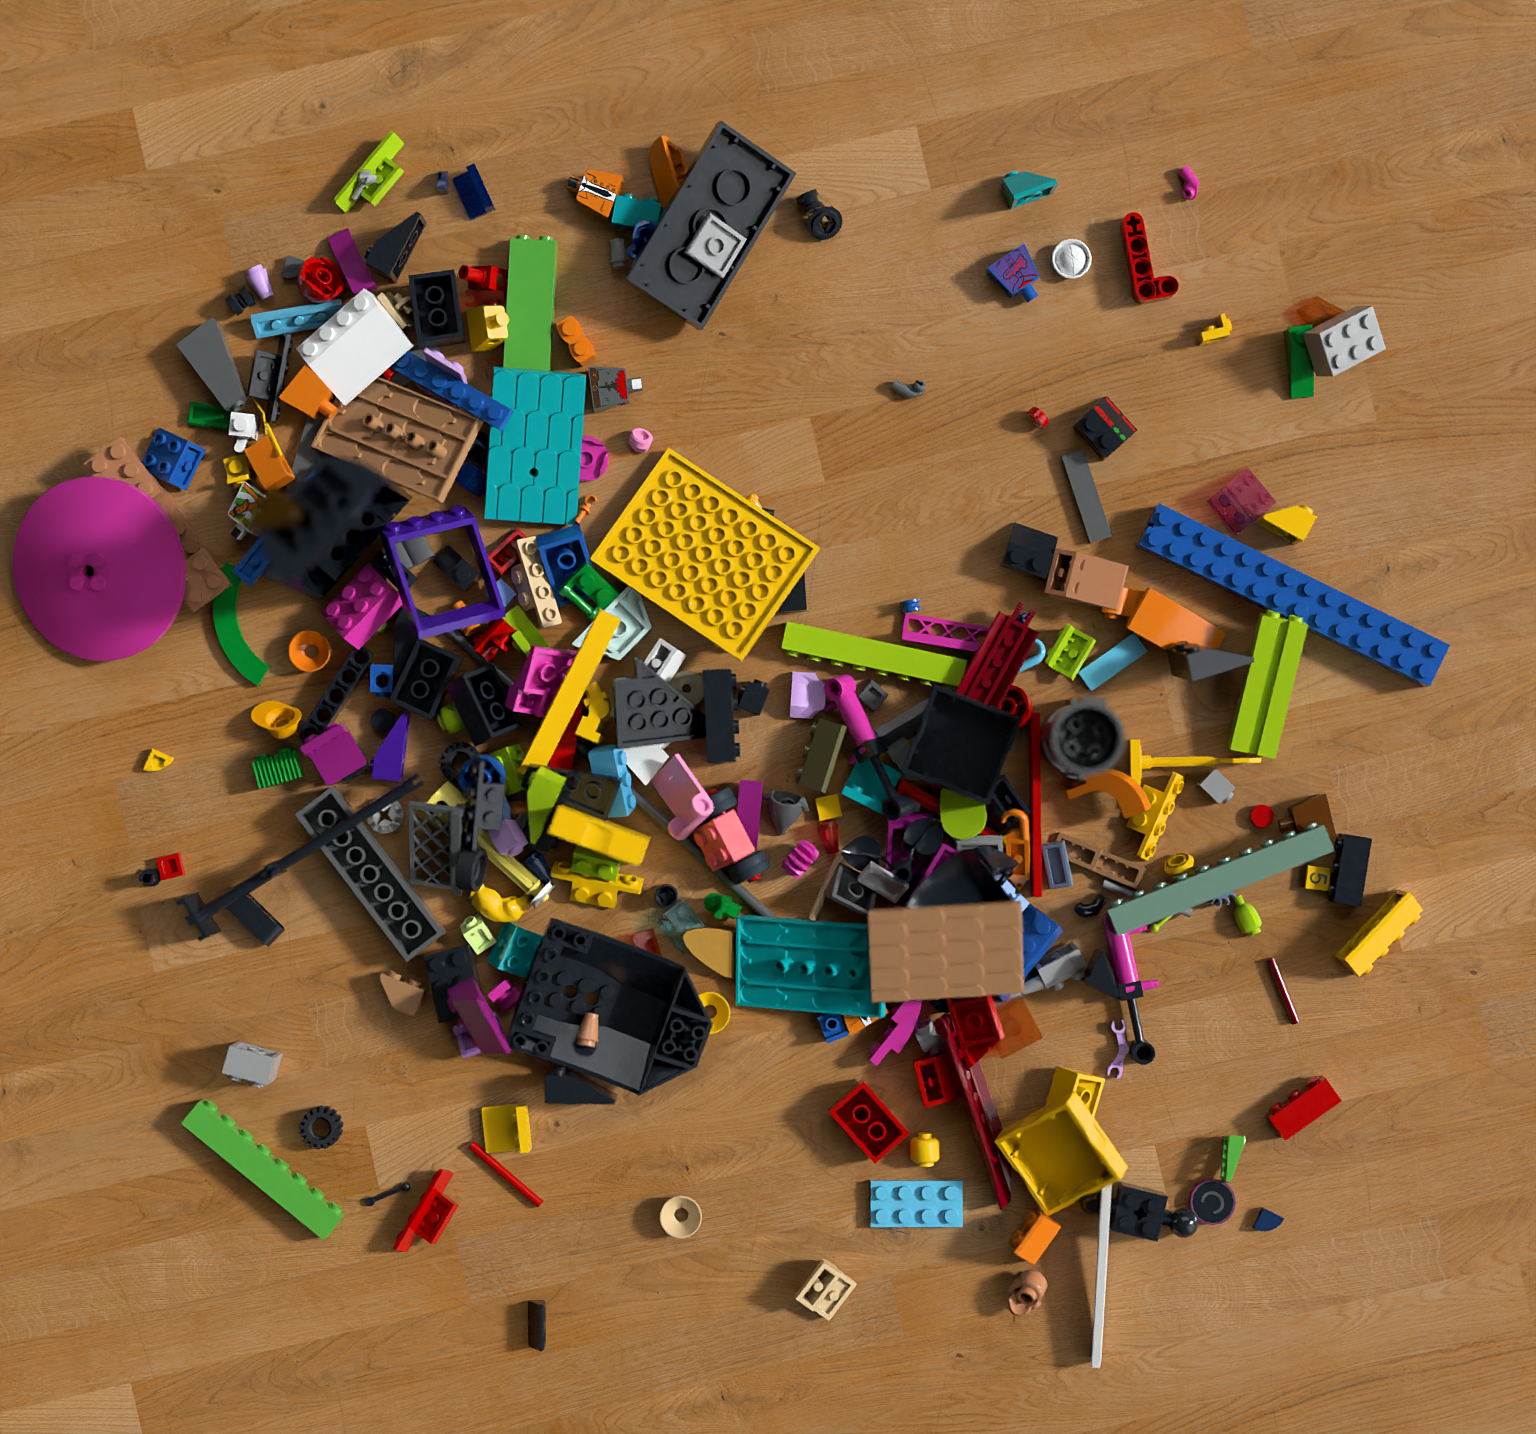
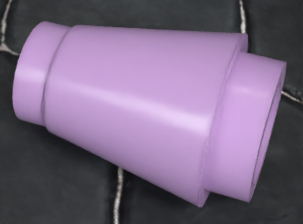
(259, 281)

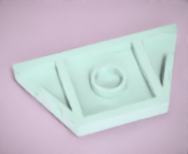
(632, 627)

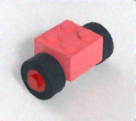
(726, 841)

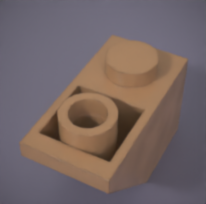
(403, 994)

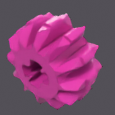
(800, 859)

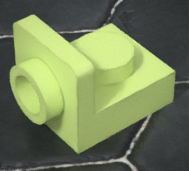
(477, 933)

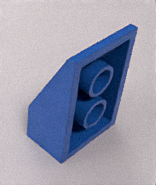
(562, 556)

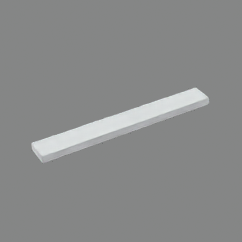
(1101, 1272)

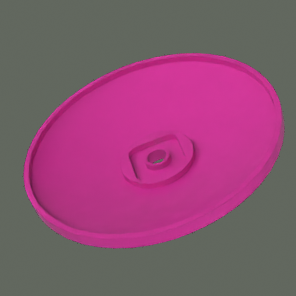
(134, 561)

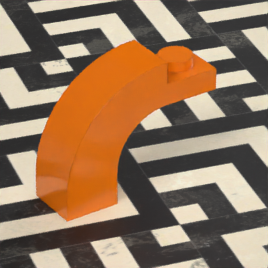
(1118, 784)

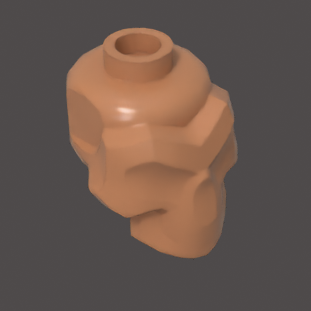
(1026, 1292)

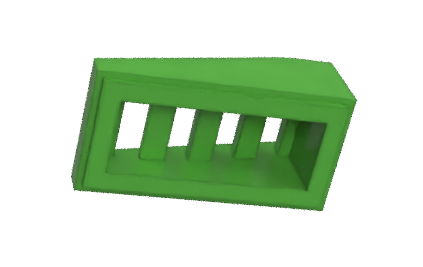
(1231, 1153)

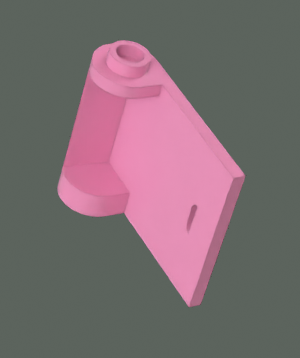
(683, 797)

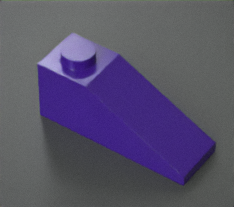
(391, 756)

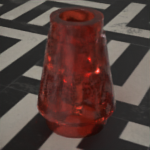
(829, 835)

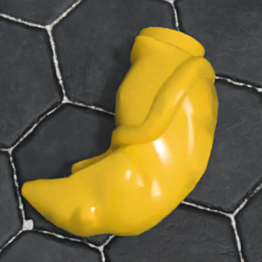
(499, 909)

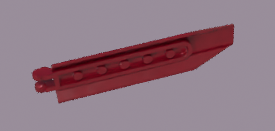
(998, 660)
(979, 1109)

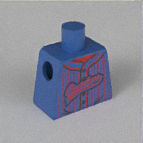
(1015, 274)

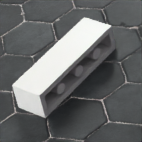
(664, 661)

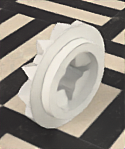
(387, 826)

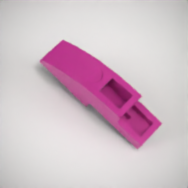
(896, 1036)

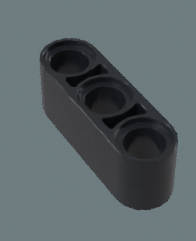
(257, 919)

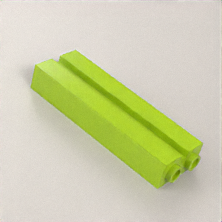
(1267, 684)

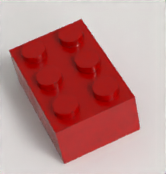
(868, 1121)

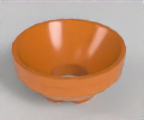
(298, 647)

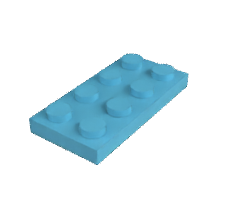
(916, 1203)

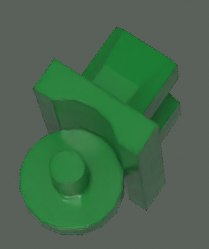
(722, 906)

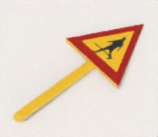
(266, 427)

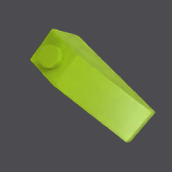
(541, 799)

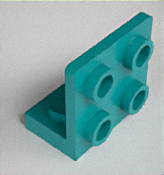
(866, 786)
(514, 949)

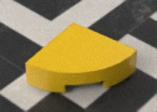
(157, 761)

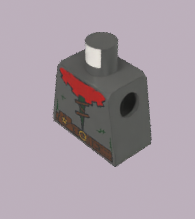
(611, 387)

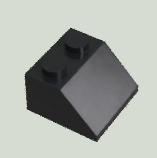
(1029, 551)

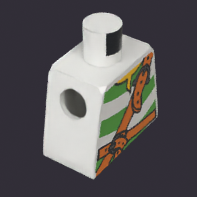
(242, 507)

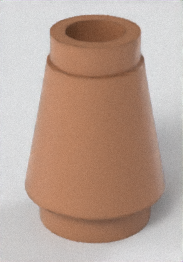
(588, 1030)

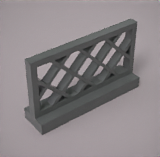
(457, 826)

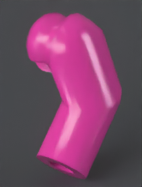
(1191, 183)

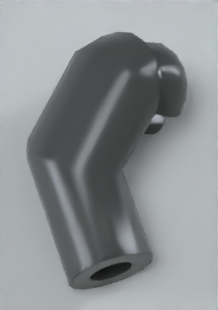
(909, 391)

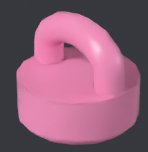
(640, 440)

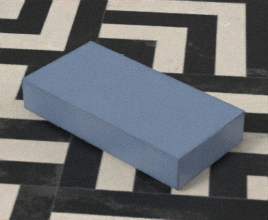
(1057, 864)

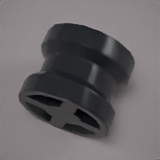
(809, 201)

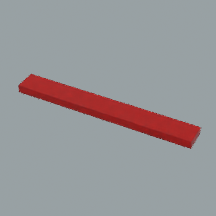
(1035, 805)

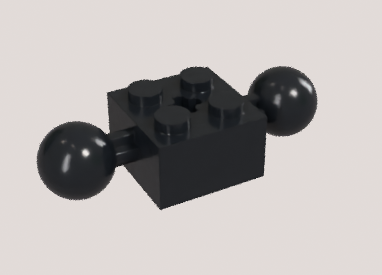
(1148, 1224)

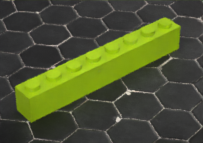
(873, 654)

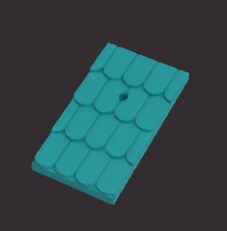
(539, 435)
(804, 966)

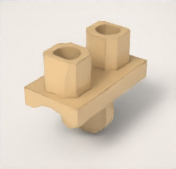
(398, 308)

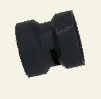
(244, 296)
(666, 899)

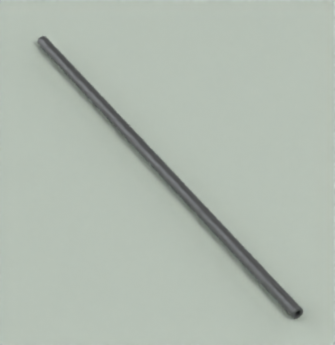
(641, 801)

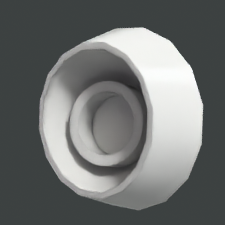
(1071, 258)

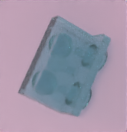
(677, 921)

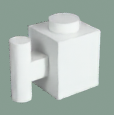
(244, 428)

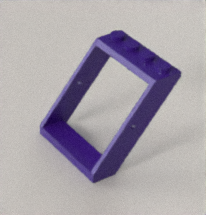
(430, 524)

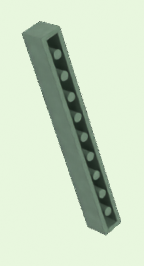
(1219, 879)

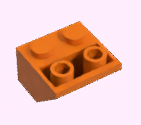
(1034, 1235)

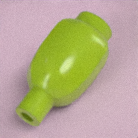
(1246, 917)

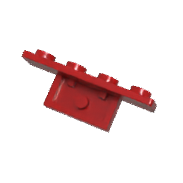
(430, 1215)

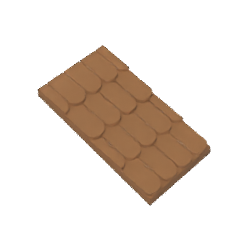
(401, 436)
(946, 951)

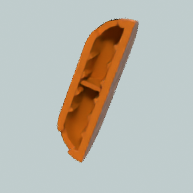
(667, 167)

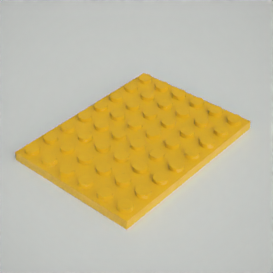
(705, 554)

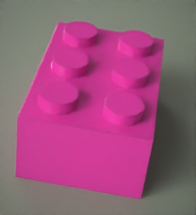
(363, 606)

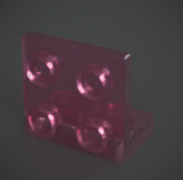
(1241, 501)

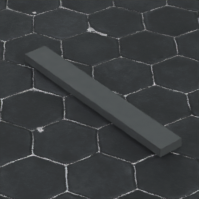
(303, 462)

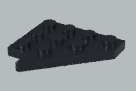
(652, 711)

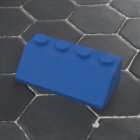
(1038, 937)

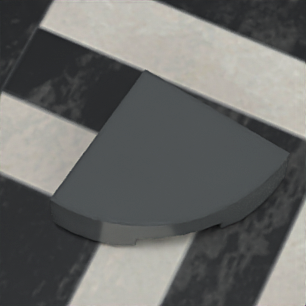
(291, 267)

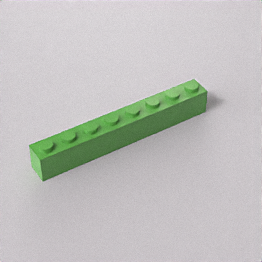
(263, 1169)

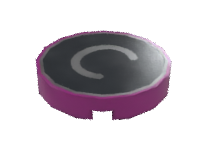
(1212, 1201)

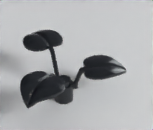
(923, 834)

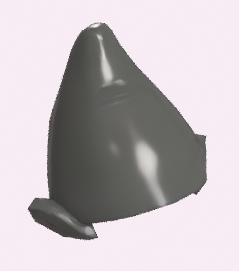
(783, 813)

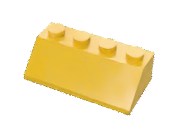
(1379, 933)

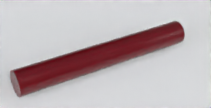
(1283, 991)

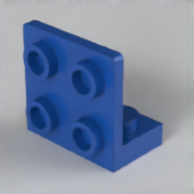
(172, 458)

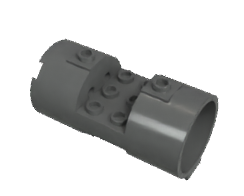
(1082, 737)

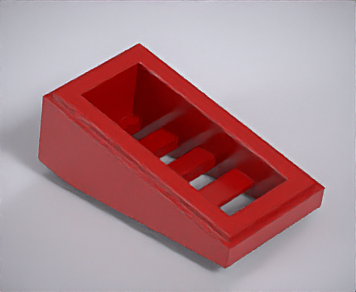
(496, 554)

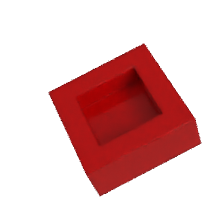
(170, 866)

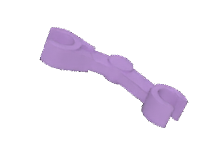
(1123, 1049)

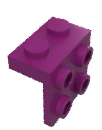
(334, 753)

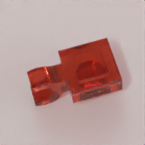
(490, 298)

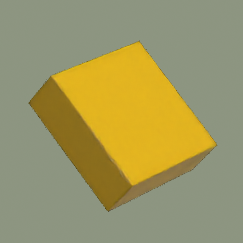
(828, 807)

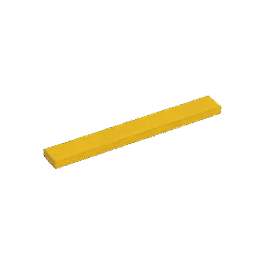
(571, 690)

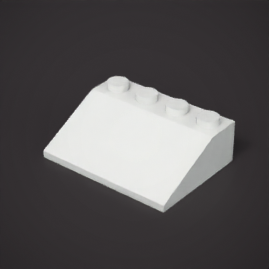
(355, 346)

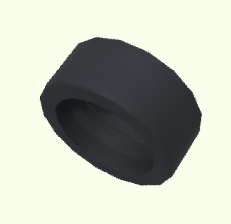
(471, 869)

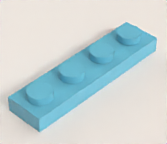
(294, 318)

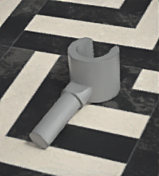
(364, 178)

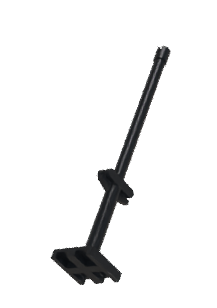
(202, 913)

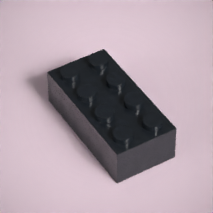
(720, 715)

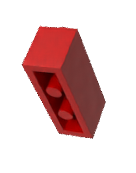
(1302, 1107)

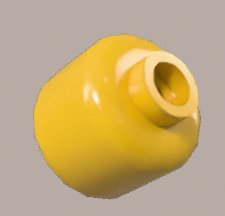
(924, 1149)

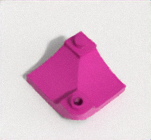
(539, 680)

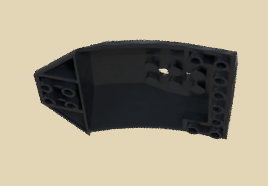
(646, 1008)

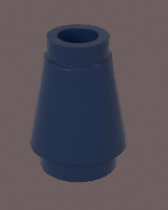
(538, 866)

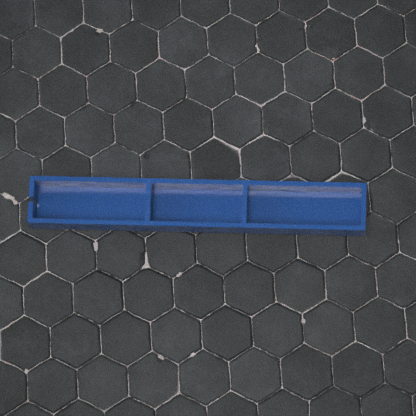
(1291, 592)

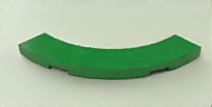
(230, 633)

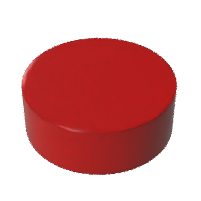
(1261, 815)

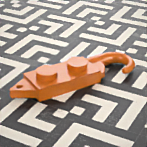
(1019, 848)

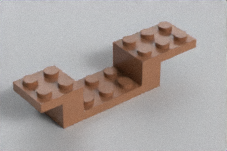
(203, 569)

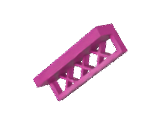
(941, 641)

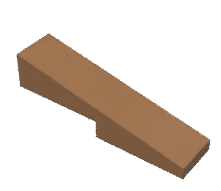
(1103, 862)

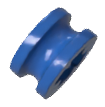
(910, 605)

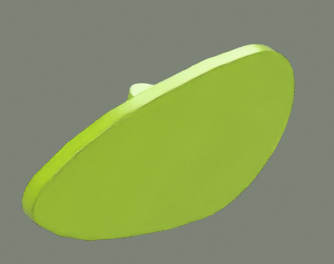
(961, 815)

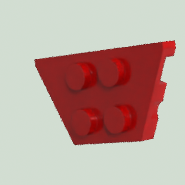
(975, 1025)

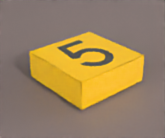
(1317, 878)

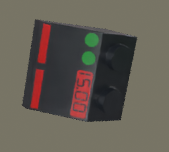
(1105, 428)

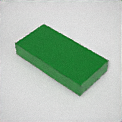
(208, 415)

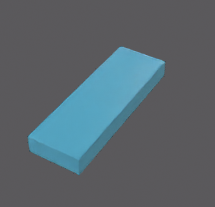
(1112, 662)

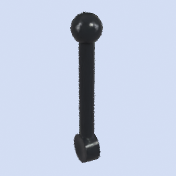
(370, 1201)

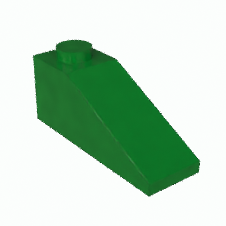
(1299, 363)

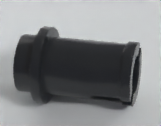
(155, 878)

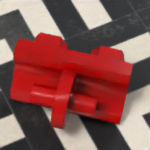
(494, 639)

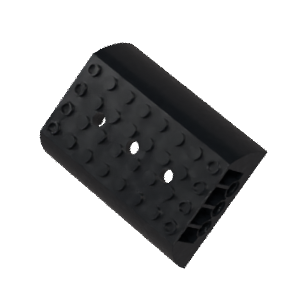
(334, 505)

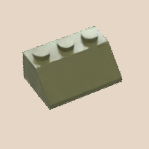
(821, 755)

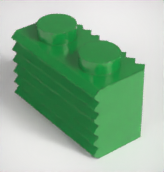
(277, 769)

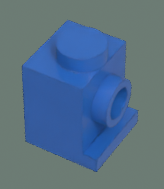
(835, 1033)

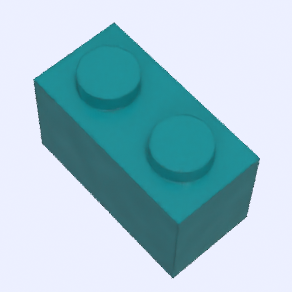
(630, 211)

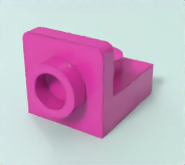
(504, 994)

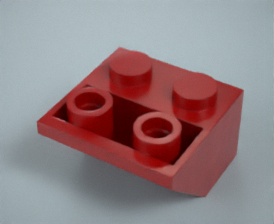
(935, 1079)

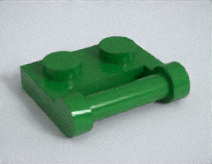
(593, 585)

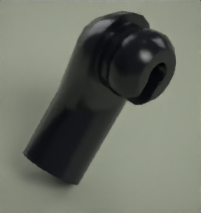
(1091, 909)

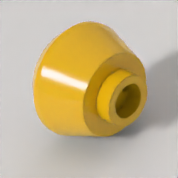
(1179, 864)

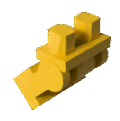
(599, 713)

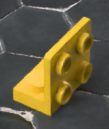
(507, 1128)

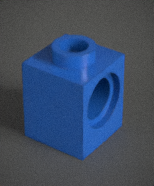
(375, 672)

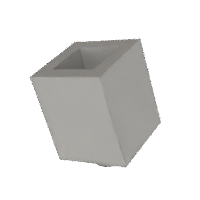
(1216, 787)

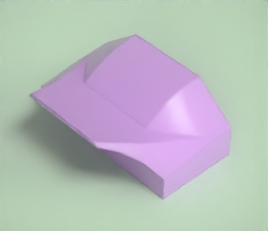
(806, 695)

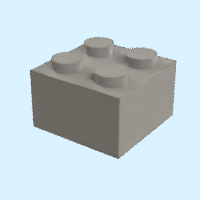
(252, 1063)

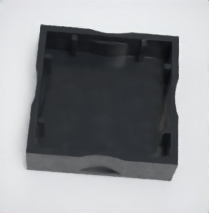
(961, 744)

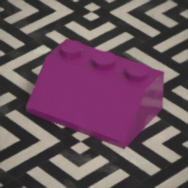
(477, 1018)

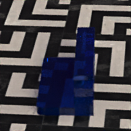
(473, 193)

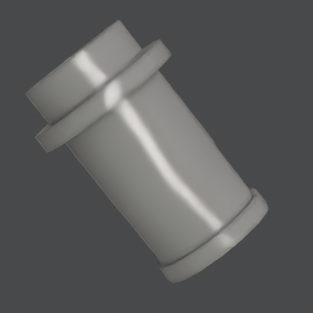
(618, 254)

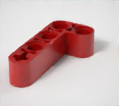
(1143, 258)

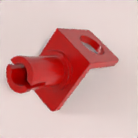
(483, 277)

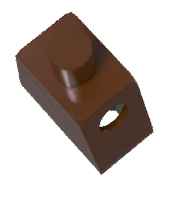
(1308, 811)

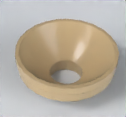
(678, 1228)

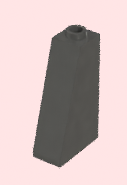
(213, 361)

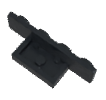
(268, 375)
(484, 804)

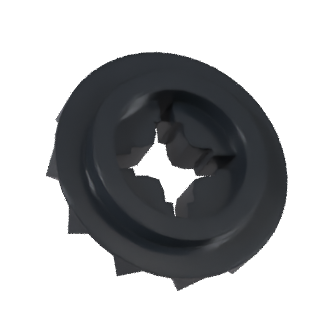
(830, 228)

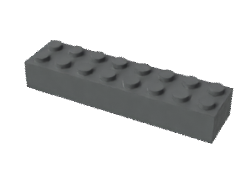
(373, 876)

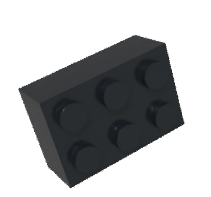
(436, 309)
(424, 679)
(481, 705)
(446, 970)

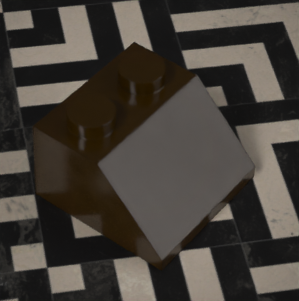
(273, 513)

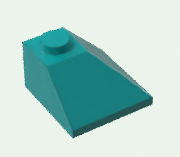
(1026, 187)

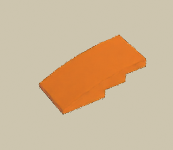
(1166, 623)

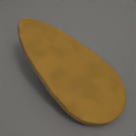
(713, 948)

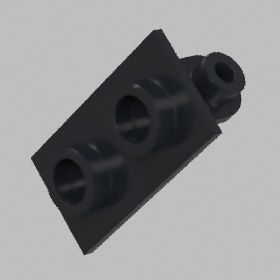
(382, 564)

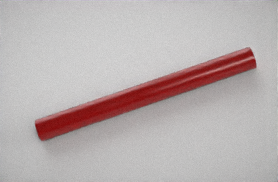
(505, 1174)

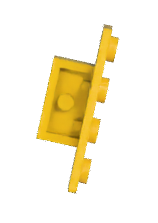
(1153, 820)
(593, 889)

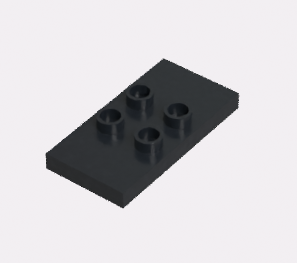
(735, 185)

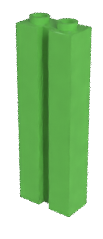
(530, 303)

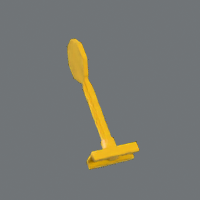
(1140, 761)

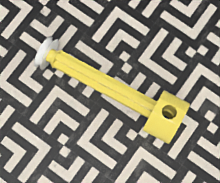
(505, 863)

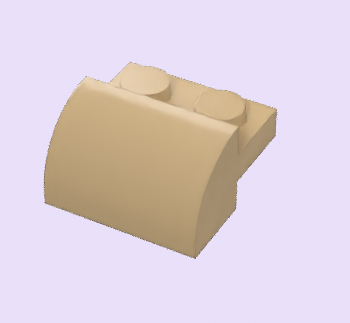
(825, 1289)

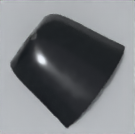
(959, 881)

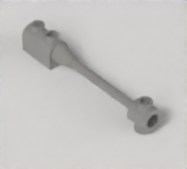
(1049, 973)

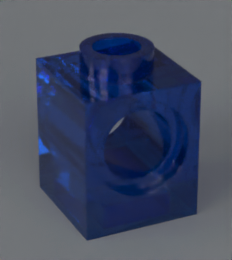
(472, 479)

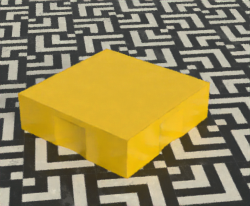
(600, 835)
(1061, 1153)

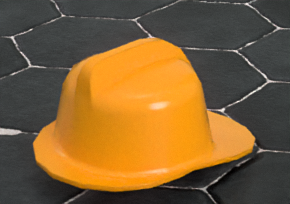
(277, 718)

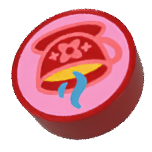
(1037, 417)

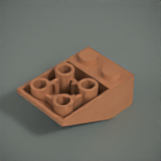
(1086, 579)

